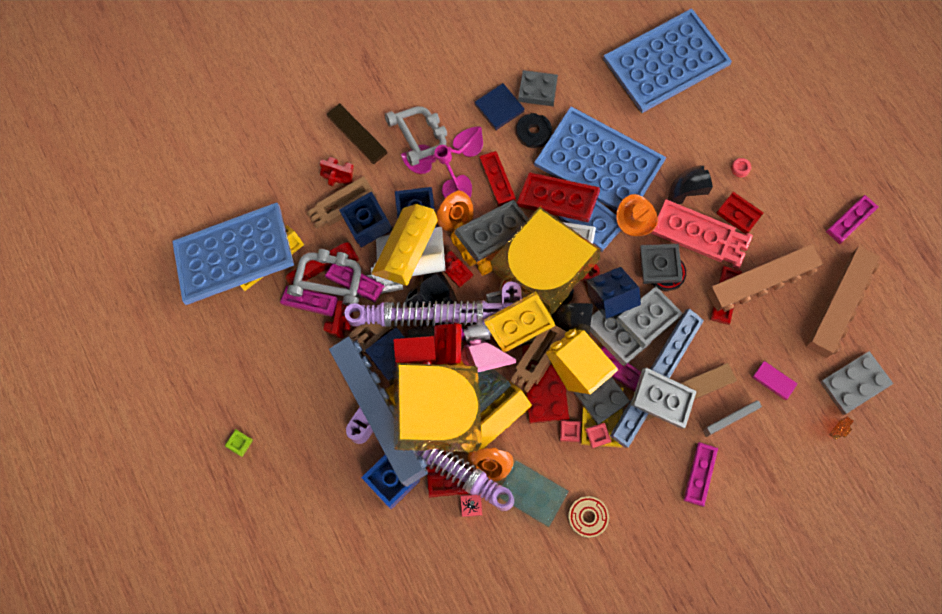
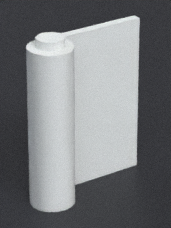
(431, 260)

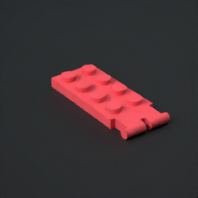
(701, 234)

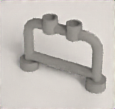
(432, 121)
(323, 256)

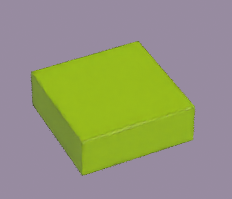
(238, 443)

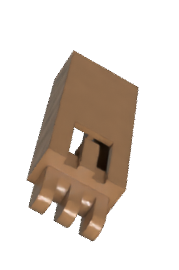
(341, 198)
(360, 332)
(537, 353)

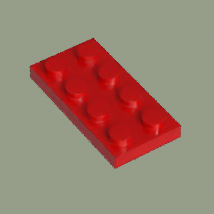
(559, 197)
(548, 397)

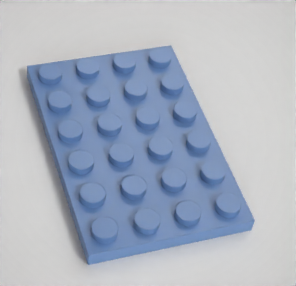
(667, 60)
(599, 157)
(232, 253)

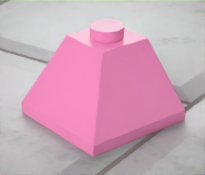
(486, 355)

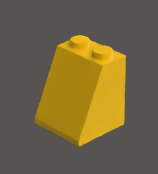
(580, 362)

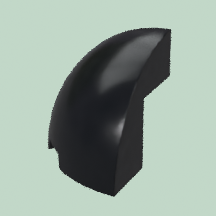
(690, 183)
(431, 288)
(574, 316)

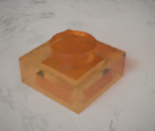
(842, 428)

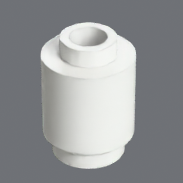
(476, 332)

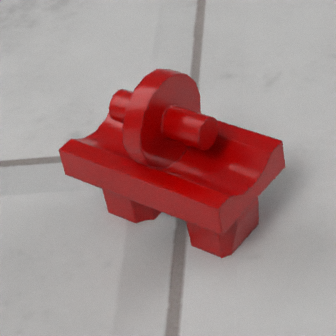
(336, 173)
(457, 270)
(340, 323)

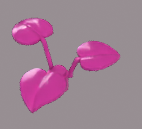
(467, 142)

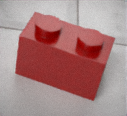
(414, 350)

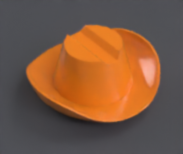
(454, 210)
(636, 216)
(492, 461)

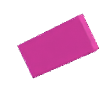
(774, 380)

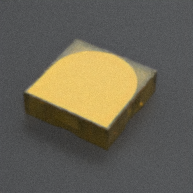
(546, 259)
(437, 407)

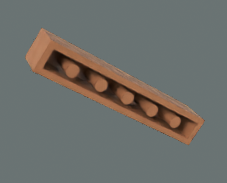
(764, 277)
(843, 301)

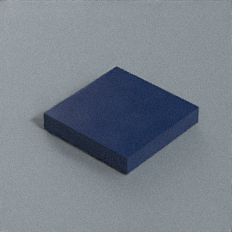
(499, 106)

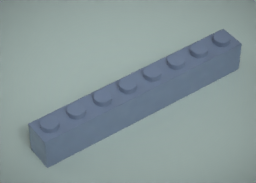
(376, 408)

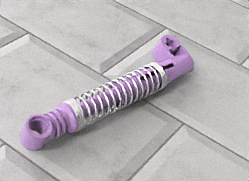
(439, 313)
(475, 481)

